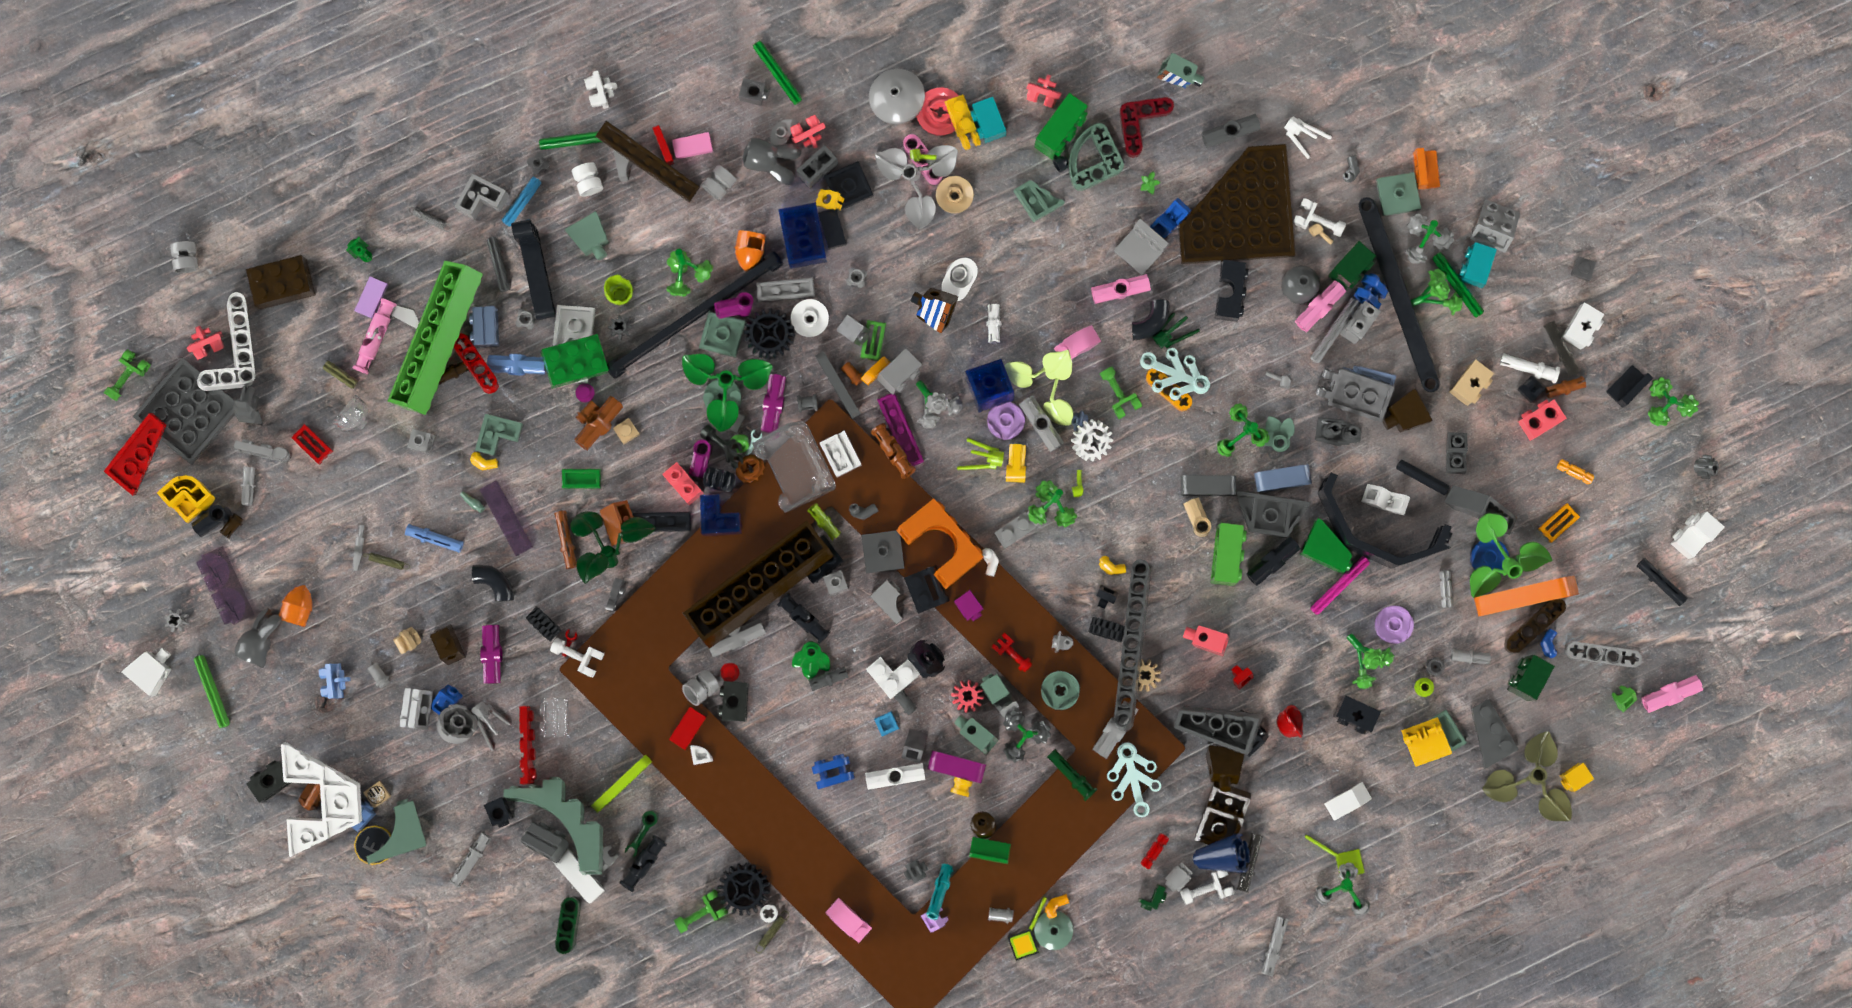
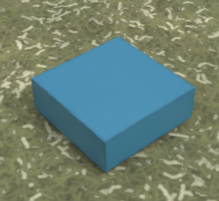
(886, 723)

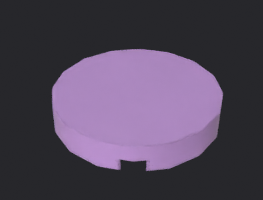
(1006, 421)
(1394, 624)

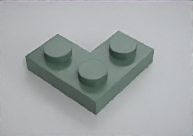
(495, 428)

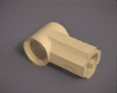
(1197, 515)

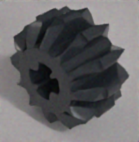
(719, 479)

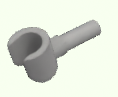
(1284, 380)

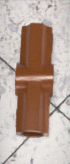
(598, 423)

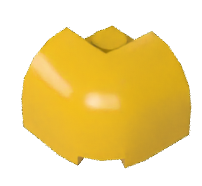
(186, 496)

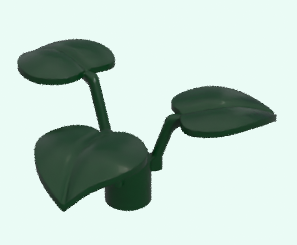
(592, 565)

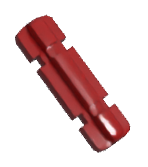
(1154, 851)

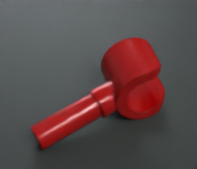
(569, 640)

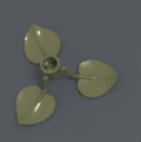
(1542, 751)

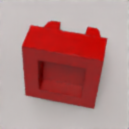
(1242, 677)

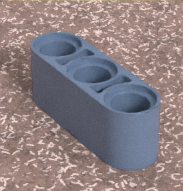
(1283, 478)

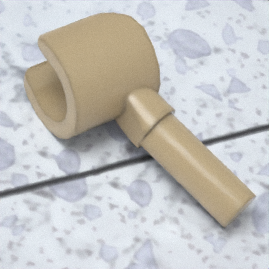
(1317, 229)

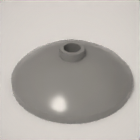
(898, 107)

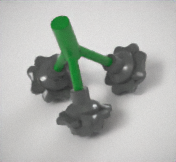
(1038, 732)

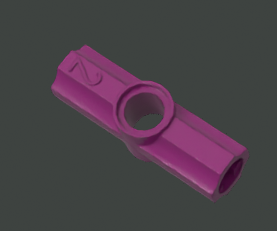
(773, 403)
(491, 654)

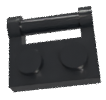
(920, 591)

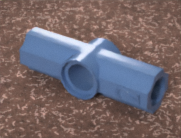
(516, 364)

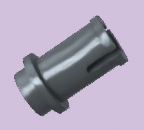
(905, 702)

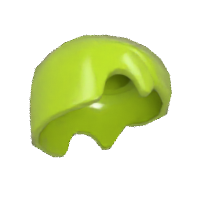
(618, 290)

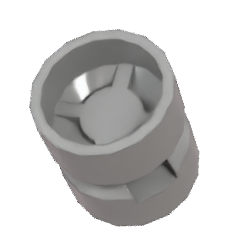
(719, 182)
(184, 263)
(699, 687)

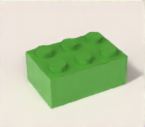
(1228, 554)

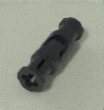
(801, 616)
(645, 860)

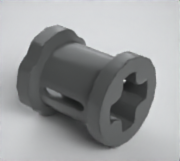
(807, 403)

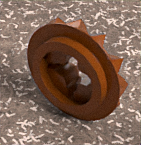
(743, 469)

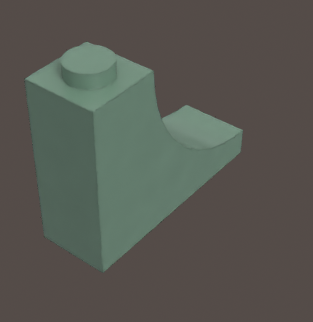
(405, 836)

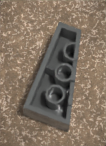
(1223, 727)

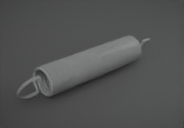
(429, 218)

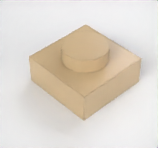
(626, 431)

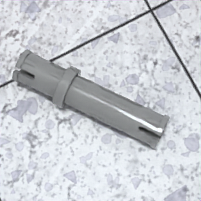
(475, 852)
(1272, 954)

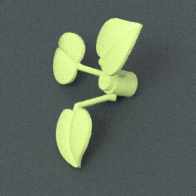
(1056, 366)

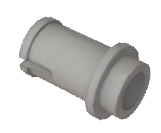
(378, 675)
(1001, 915)

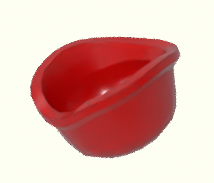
(1290, 722)

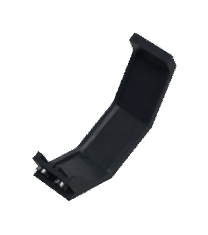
(1437, 545)

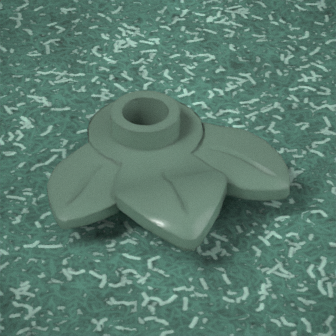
(1279, 430)

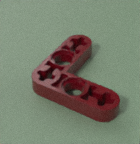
(1137, 114)

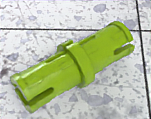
(824, 521)

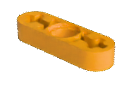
(1161, 376)

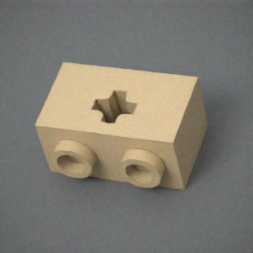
(1462, 388)

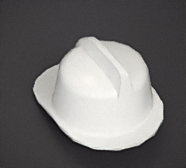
(960, 277)

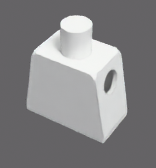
(149, 671)

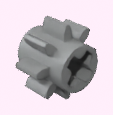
(172, 618)

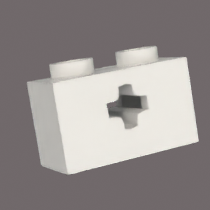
(1574, 332)

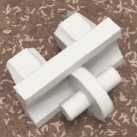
(600, 98)

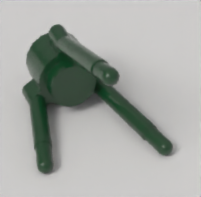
(1163, 337)

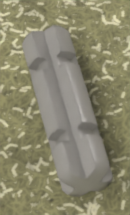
(1446, 588)

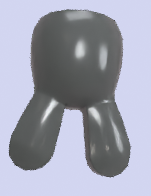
(762, 157)
(255, 643)

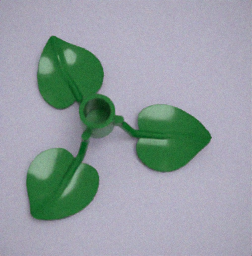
(725, 413)

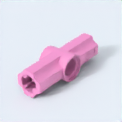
(1132, 285)
(1320, 306)
(1672, 693)

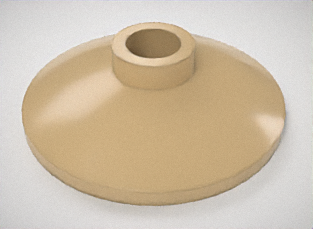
(953, 185)

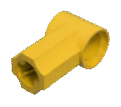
(1016, 464)

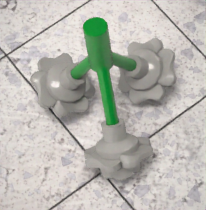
(1418, 225)
(934, 404)

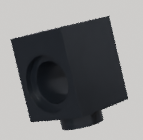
(491, 807)

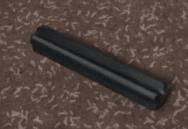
(1423, 477)

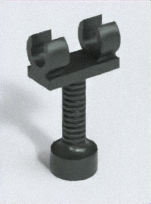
(709, 433)

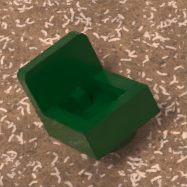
(1158, 897)

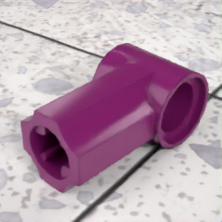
(734, 306)
(700, 461)

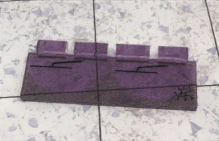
(226, 582)

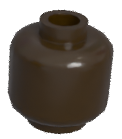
(983, 831)

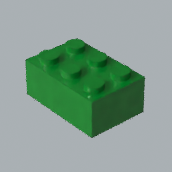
(1061, 127)
(574, 361)

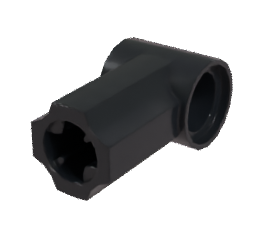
(210, 520)

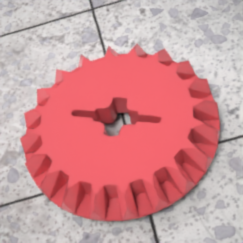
(929, 118)

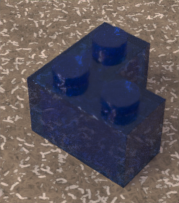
(714, 521)

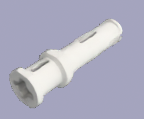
(1539, 370)

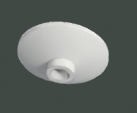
(803, 311)

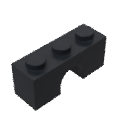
(1233, 274)

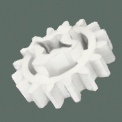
(1086, 436)

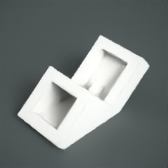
(1385, 500)
(1348, 801)

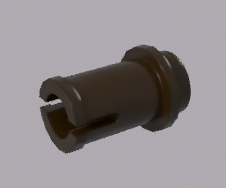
(232, 524)

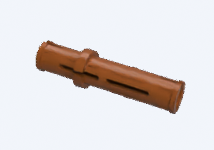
(561, 517)

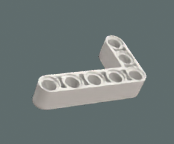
(238, 349)

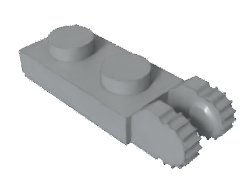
(263, 451)
(1015, 529)

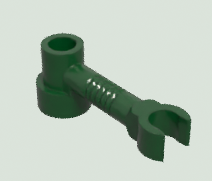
(647, 823)

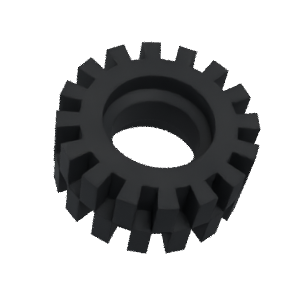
(543, 624)
(1106, 629)

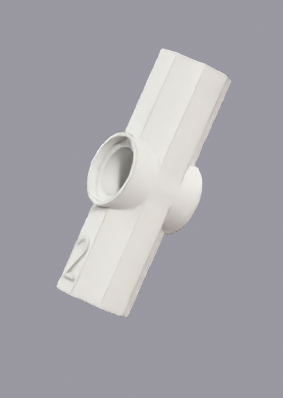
(882, 777)

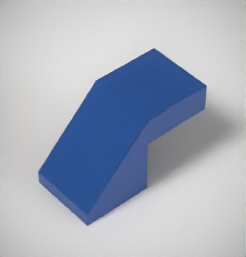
(1170, 218)

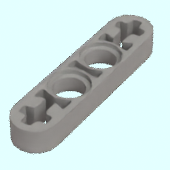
(1603, 654)

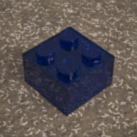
(989, 385)

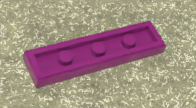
(899, 428)

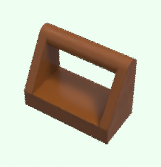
(310, 797)

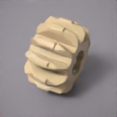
(1150, 670)

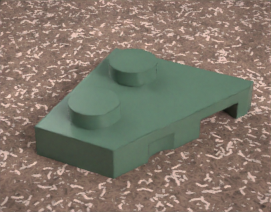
(1037, 200)

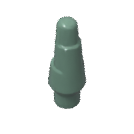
(472, 502)

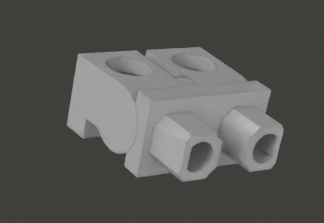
(1360, 323)

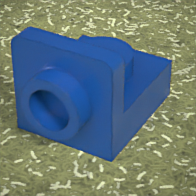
(446, 696)

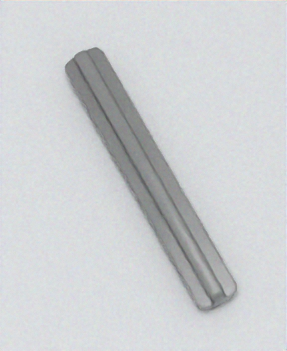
(1335, 330)

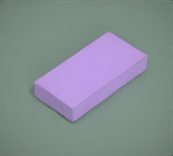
(371, 297)

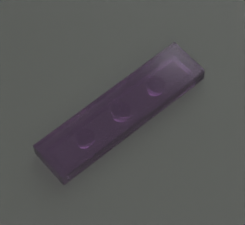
(506, 518)

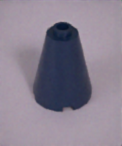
(1224, 855)

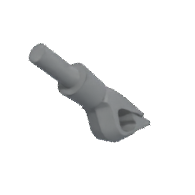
(358, 548)

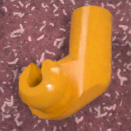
(1054, 903)

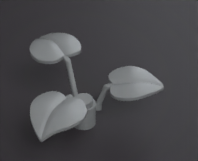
(894, 165)

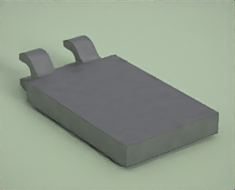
(1356, 393)

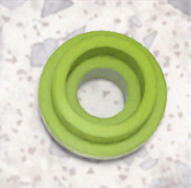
(1418, 689)

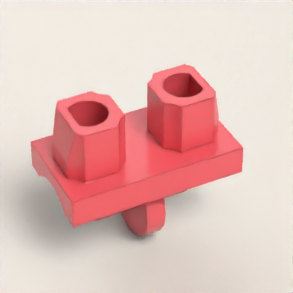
(1051, 95)
(814, 125)
(198, 347)

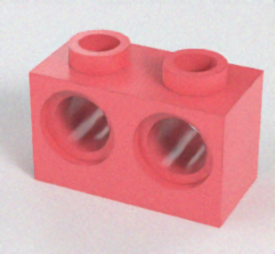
(1543, 422)
(683, 483)

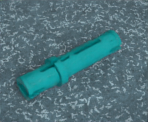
(941, 885)

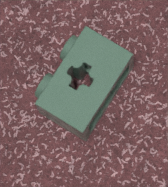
(994, 688)

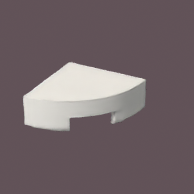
(700, 755)

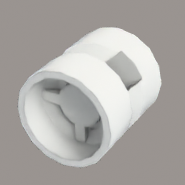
(587, 179)

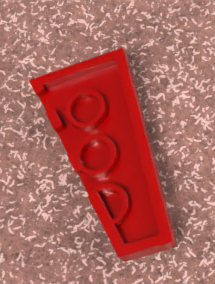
(135, 456)
(526, 762)

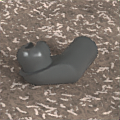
(1353, 170)
(862, 513)

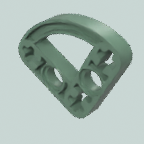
(1105, 165)

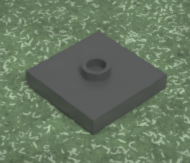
(882, 551)

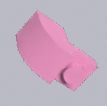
(1079, 342)
(848, 920)

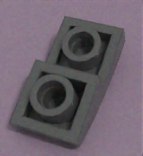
(1456, 453)

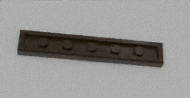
(647, 161)

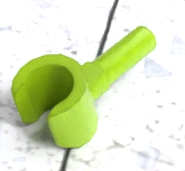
(916, 156)
(1078, 490)

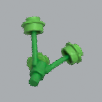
(1258, 435)

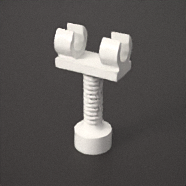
(1309, 205)
(558, 647)
(1188, 895)

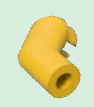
(482, 464)
(1111, 569)

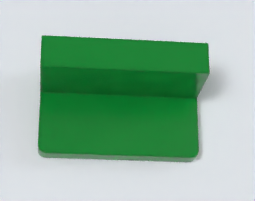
(989, 850)

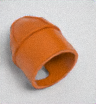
(749, 249)
(297, 606)

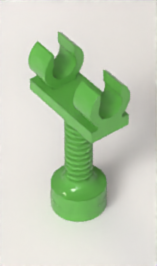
(127, 357)
(1108, 375)
(682, 923)

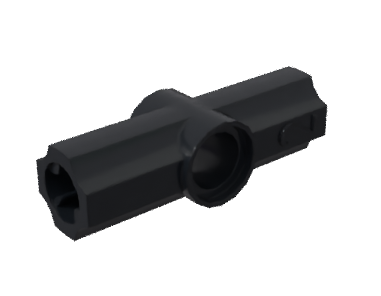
(1273, 561)

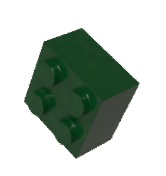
(1354, 263)
(1530, 677)

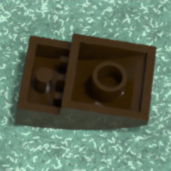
(1222, 814)

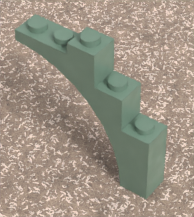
(586, 837)

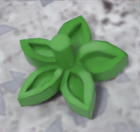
(1149, 183)

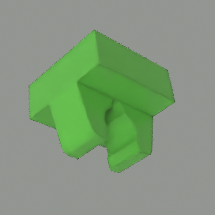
(1626, 699)

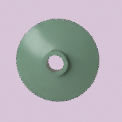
(1053, 941)

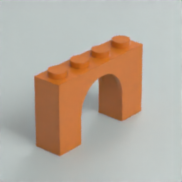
(935, 518)

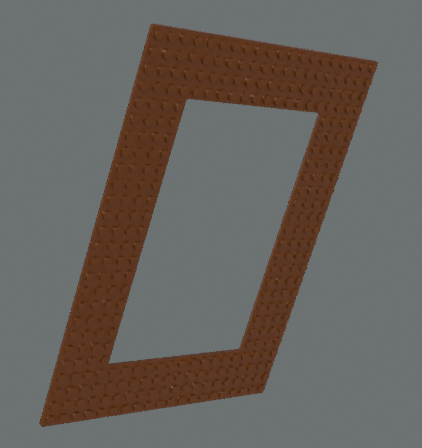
(774, 827)

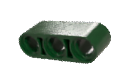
(562, 933)

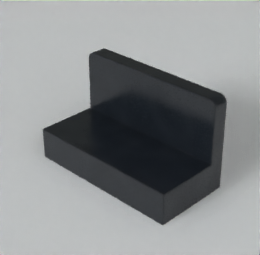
(1628, 386)

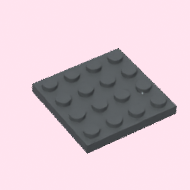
(190, 413)

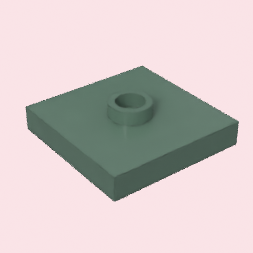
(1398, 194)
(722, 335)

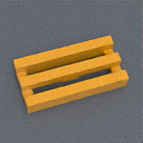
(1546, 533)

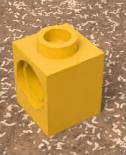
(1576, 777)

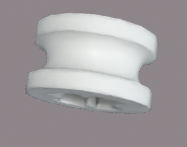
(769, 919)

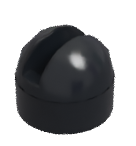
(1061, 163)

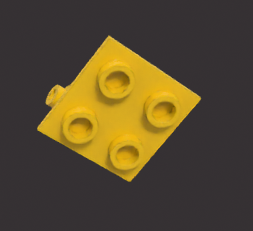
(1426, 741)

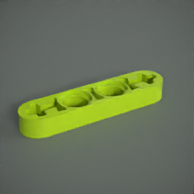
(621, 784)

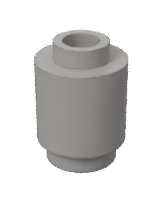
(1178, 877)

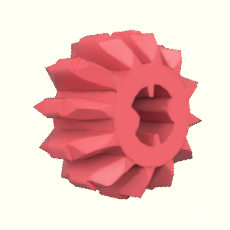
(974, 695)

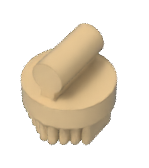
(407, 640)

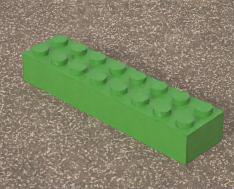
(435, 337)

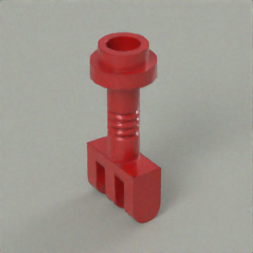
(1025, 664)

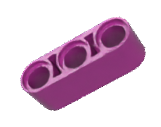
(956, 767)

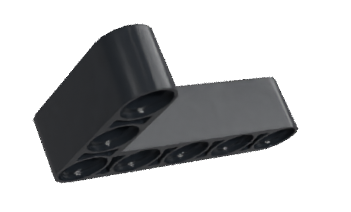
(528, 238)

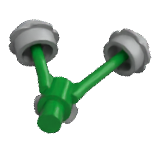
(1347, 873)

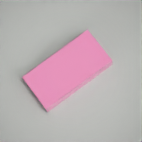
(692, 145)

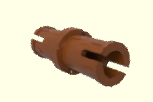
(1565, 387)

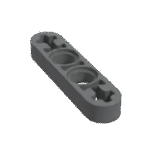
(837, 385)

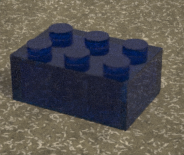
(802, 235)

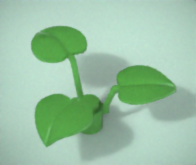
(1531, 556)

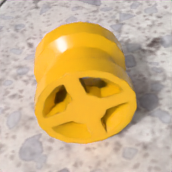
(961, 787)

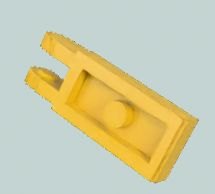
(962, 121)

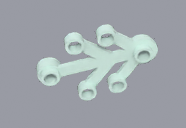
(1178, 374)
(1132, 776)

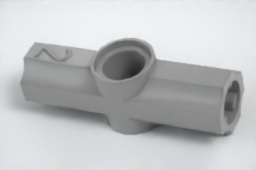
(1034, 413)
(739, 638)
(1111, 736)

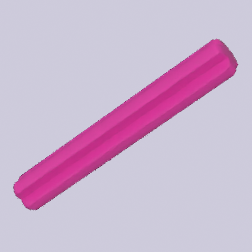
(1340, 585)

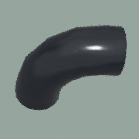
(1154, 322)
(495, 579)

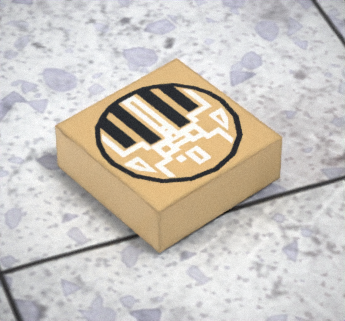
(377, 794)

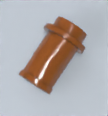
(852, 373)
(582, 416)

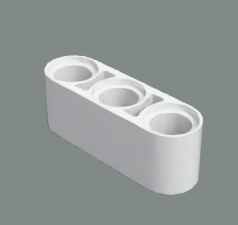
(586, 885)

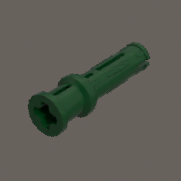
(1078, 781)

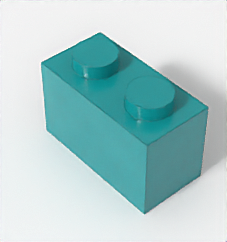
(988, 120)
(1477, 265)

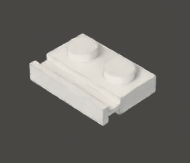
(840, 454)

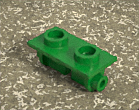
(357, 248)

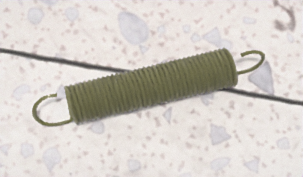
(386, 561)
(772, 931)

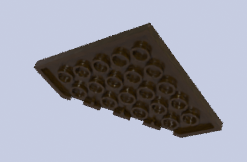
(1244, 212)

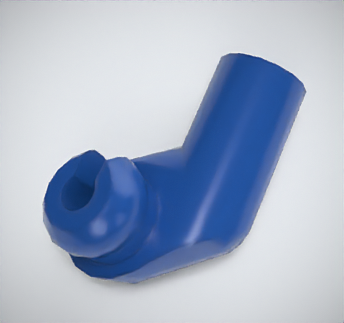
(1547, 644)

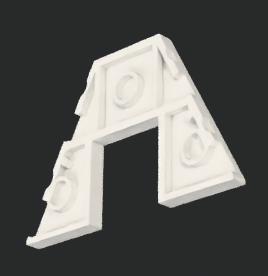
(338, 799)

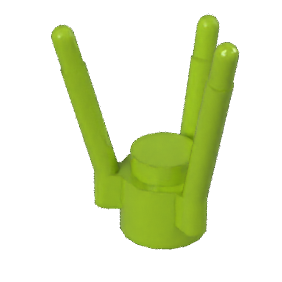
(993, 456)

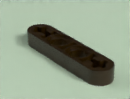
(1536, 627)

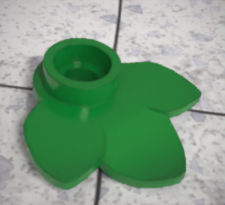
(811, 662)

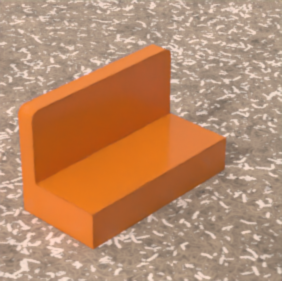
(1426, 169)

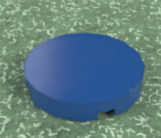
(1487, 555)

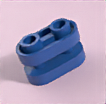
(1372, 290)
(822, 767)

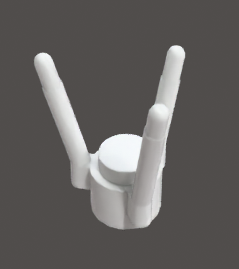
(1296, 126)

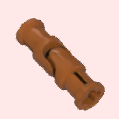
(893, 451)

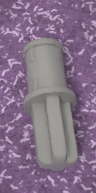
(248, 486)
(1470, 656)

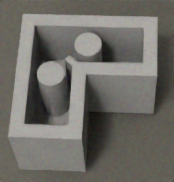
(480, 192)

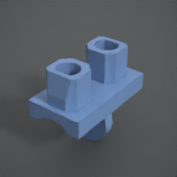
(335, 681)

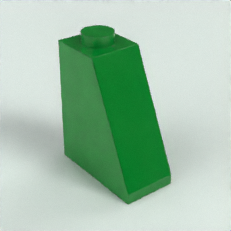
(1326, 548)

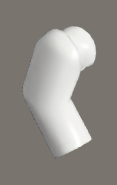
(992, 561)

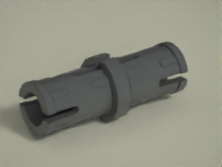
(828, 679)

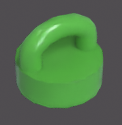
(744, 440)

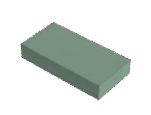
(1451, 731)

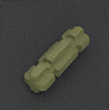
(340, 374)

